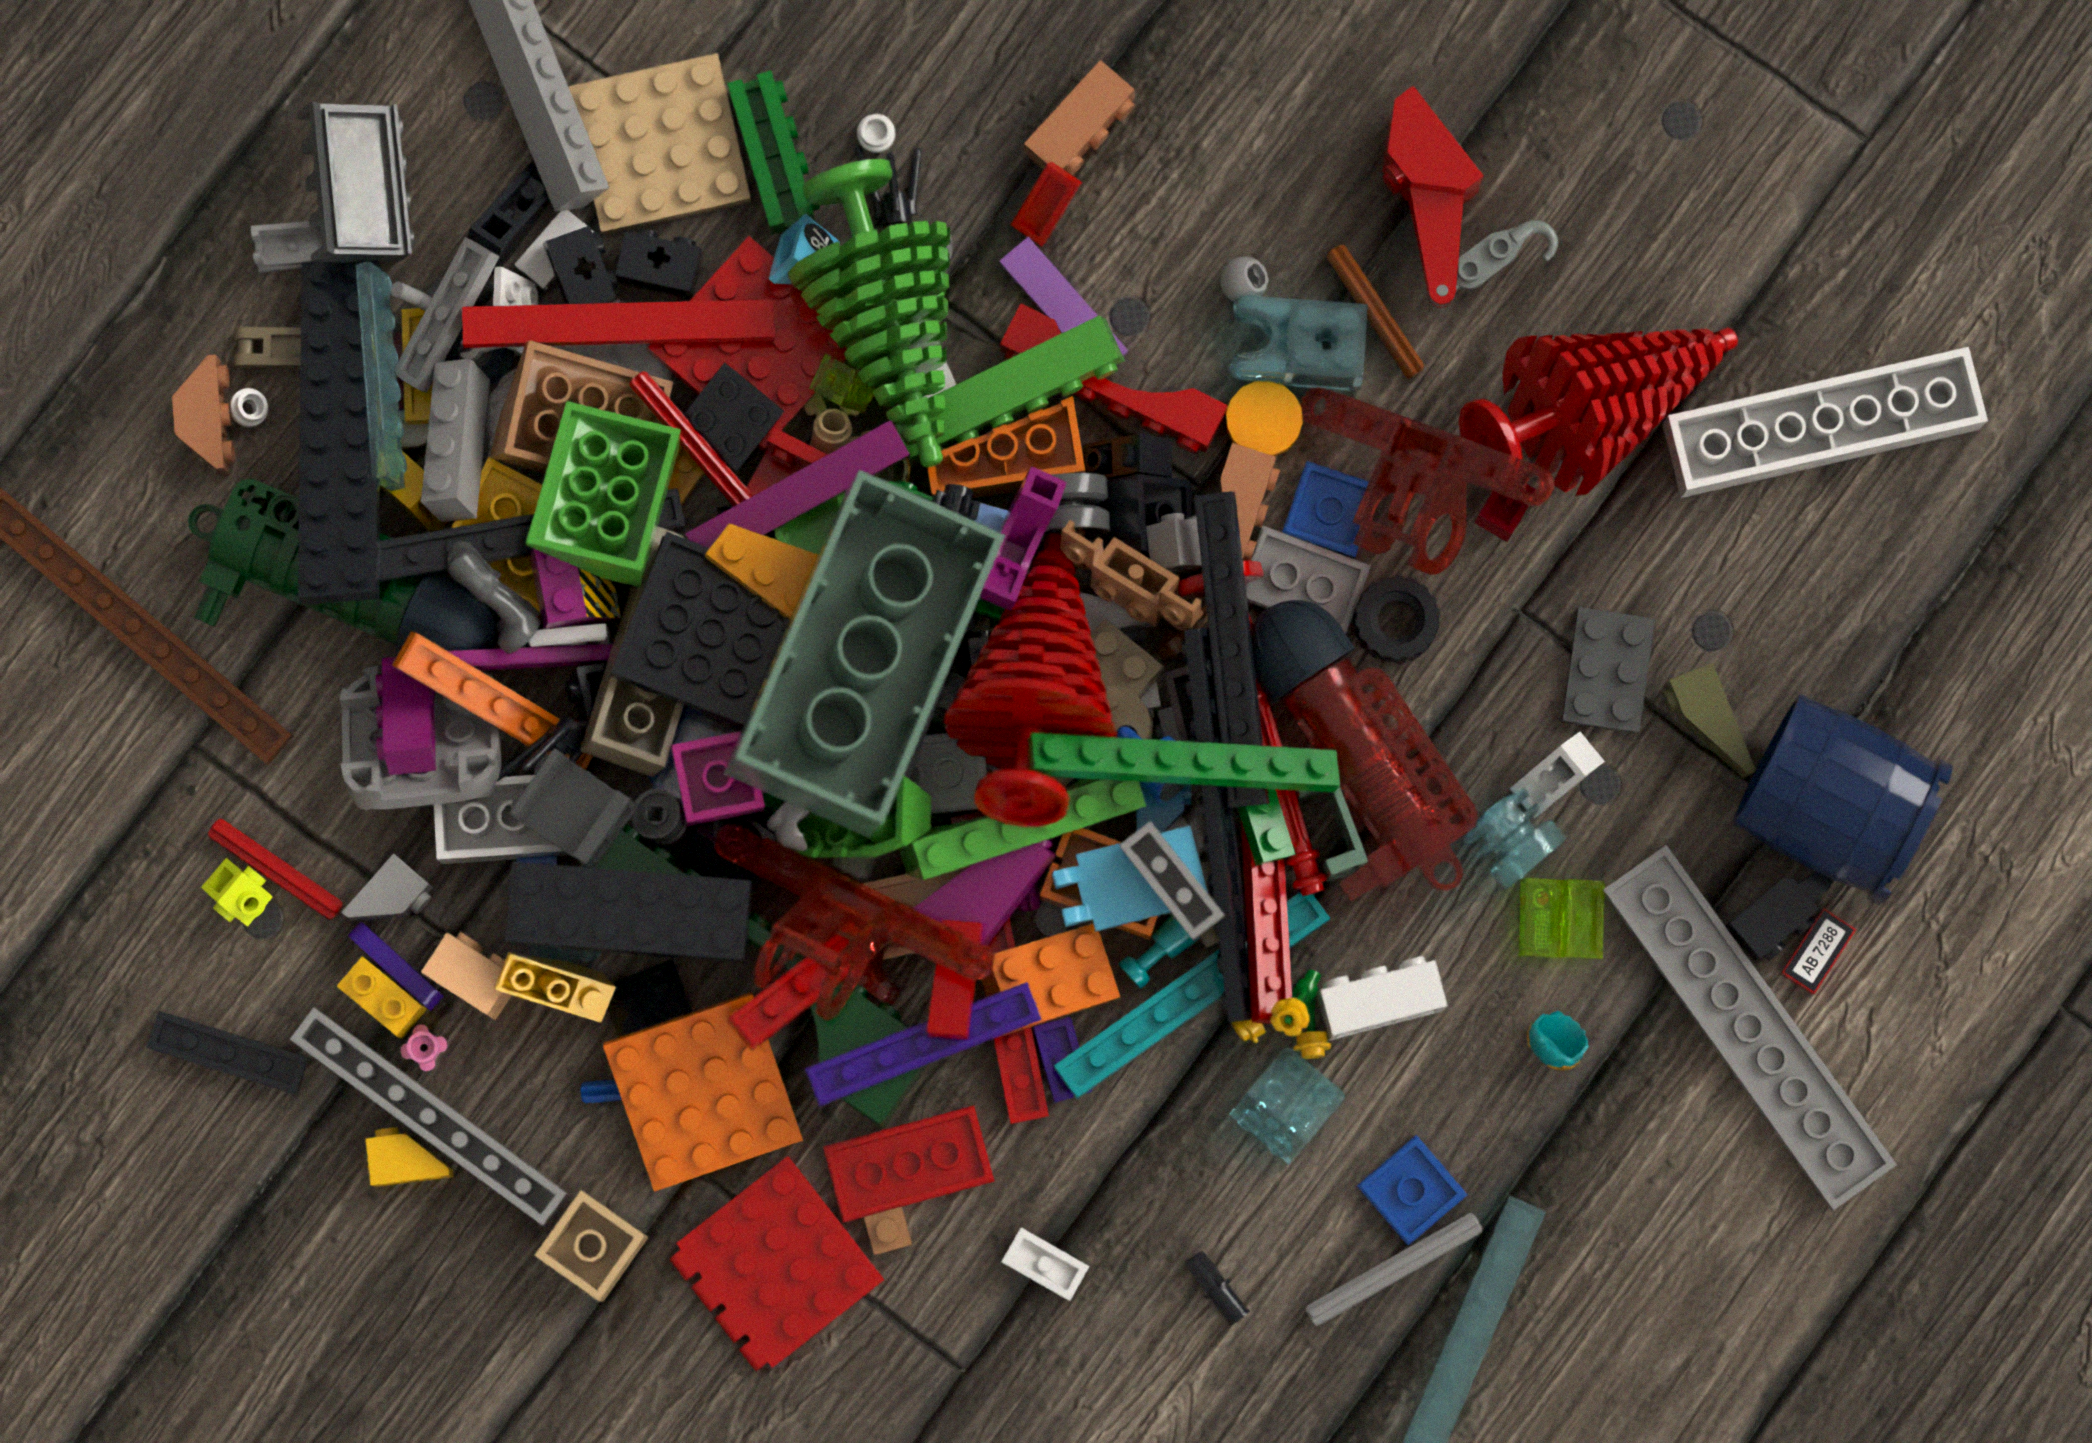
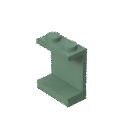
(1355, 856)

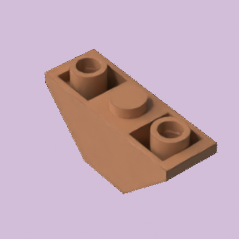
(203, 415)

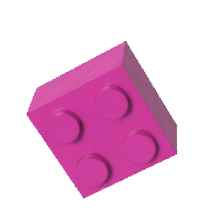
(704, 788)

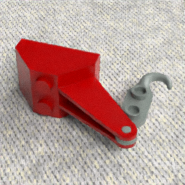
(1437, 180)

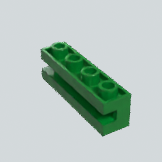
(771, 149)

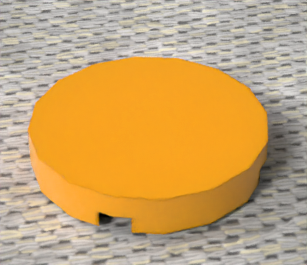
(1264, 417)

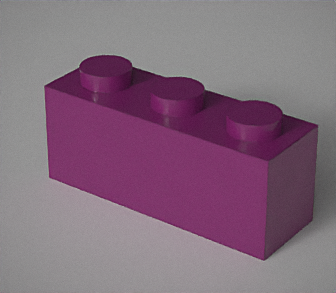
(406, 722)

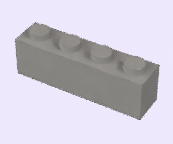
(455, 440)

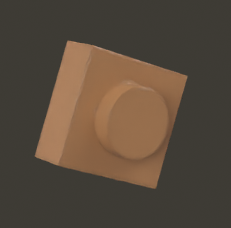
(888, 1231)

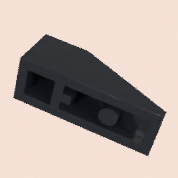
(511, 215)

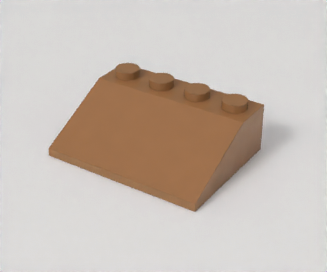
(539, 395)

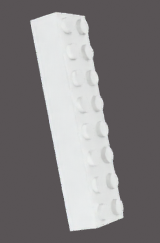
(1824, 422)

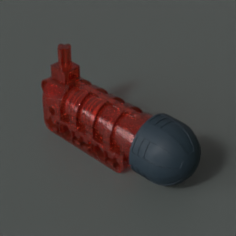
(1296, 653)

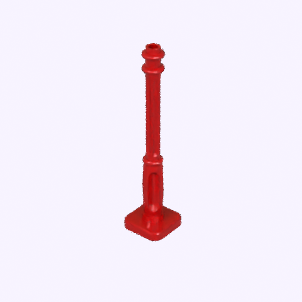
(1304, 863)

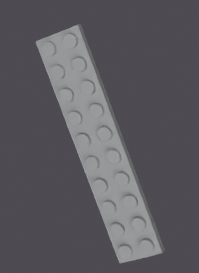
(1749, 1028)

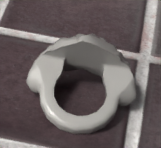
(785, 824)

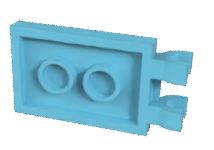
(1114, 888)

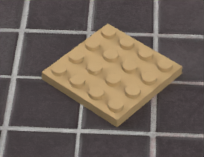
(663, 143)

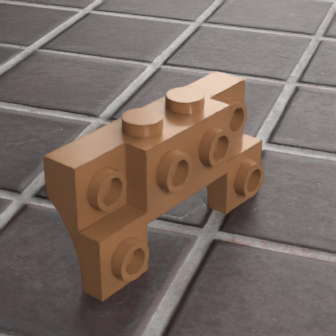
(1132, 580)

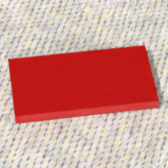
(908, 1164)

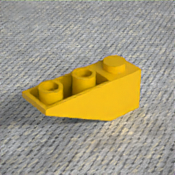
(556, 985)

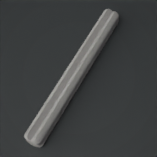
(1393, 1269)

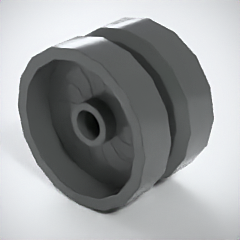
(1078, 505)

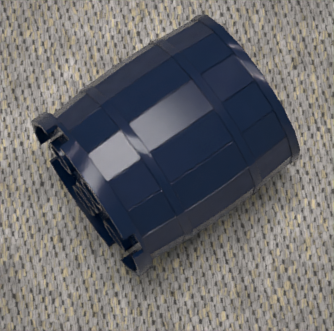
(1842, 797)

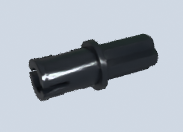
(1216, 1287)

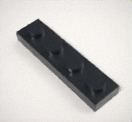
(228, 1052)

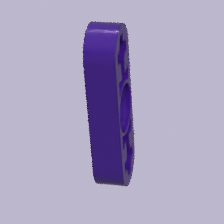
(395, 965)

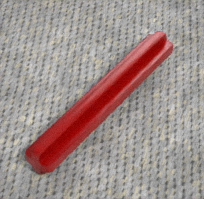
(275, 869)

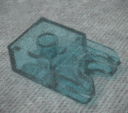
(1295, 343)

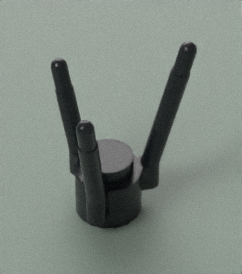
(895, 206)
(564, 736)

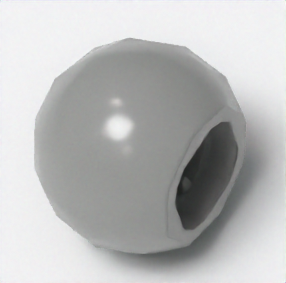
(1243, 278)

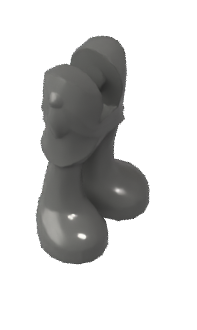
(517, 616)

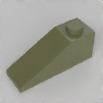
(1706, 712)

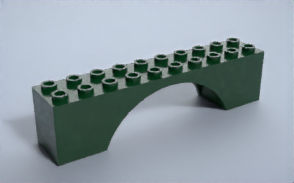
(854, 1025)

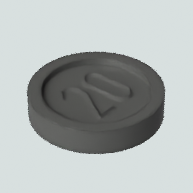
(1050, 920)

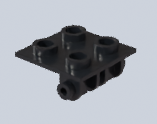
(733, 416)
(648, 999)

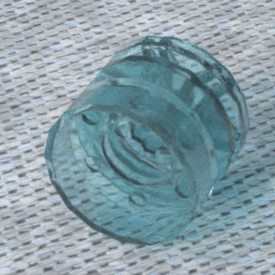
(1514, 838)

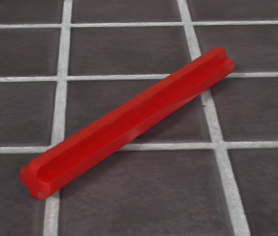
(690, 439)

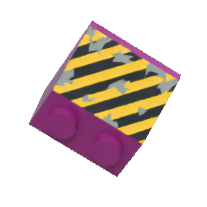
(570, 594)

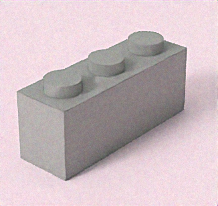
(1172, 880)

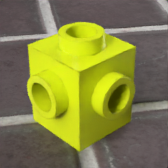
(237, 892)

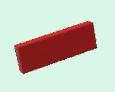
(953, 993)

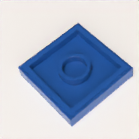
(1326, 509)
(1411, 1190)

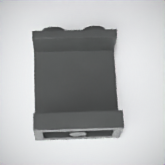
(572, 809)

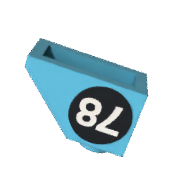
(797, 243)

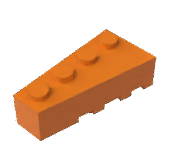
(1003, 457)

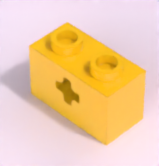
(382, 997)

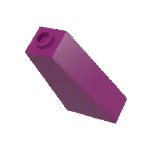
(990, 889)

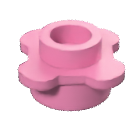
(422, 1036)

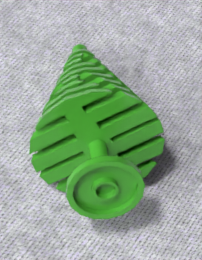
(883, 301)

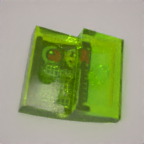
(1561, 918)

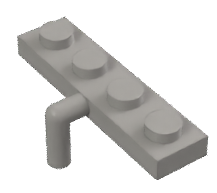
(442, 312)

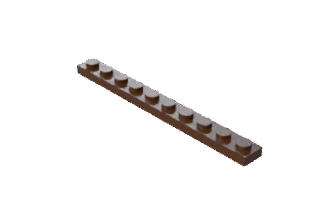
(140, 631)

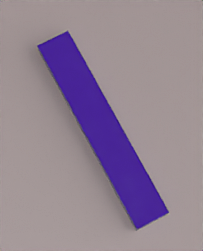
(915, 1049)

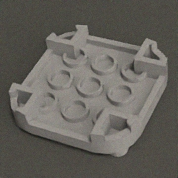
(465, 754)

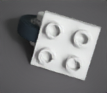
(496, 361)

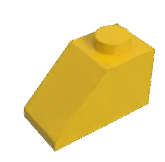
(401, 1160)

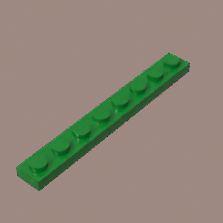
(1183, 762)

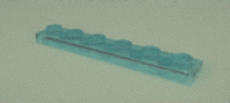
(380, 376)

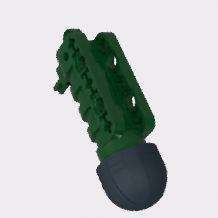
(261, 550)

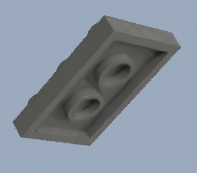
(1608, 670)

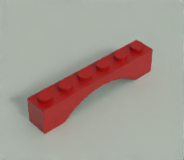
(1181, 414)

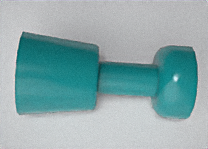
(1169, 940)

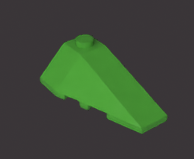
(905, 822)

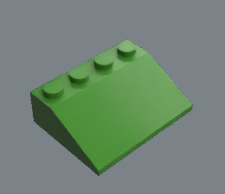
(604, 492)

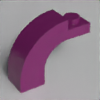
(1023, 530)

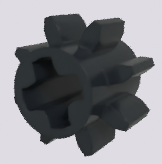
(958, 500)

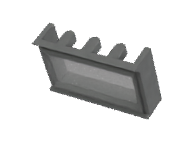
(358, 182)

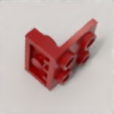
(783, 458)

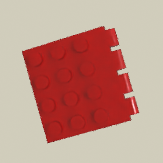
(775, 1265)

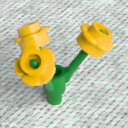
(1291, 1016)

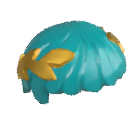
(1557, 1040)

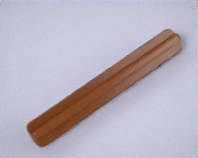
(1377, 313)

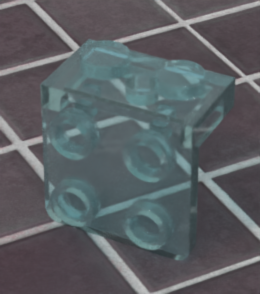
(1288, 1105)

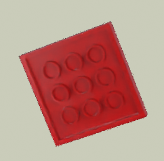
(776, 367)

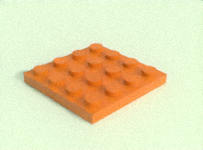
(700, 1094)

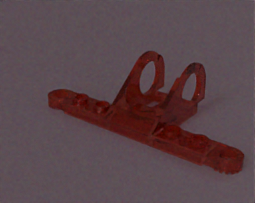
(1425, 463)
(845, 909)

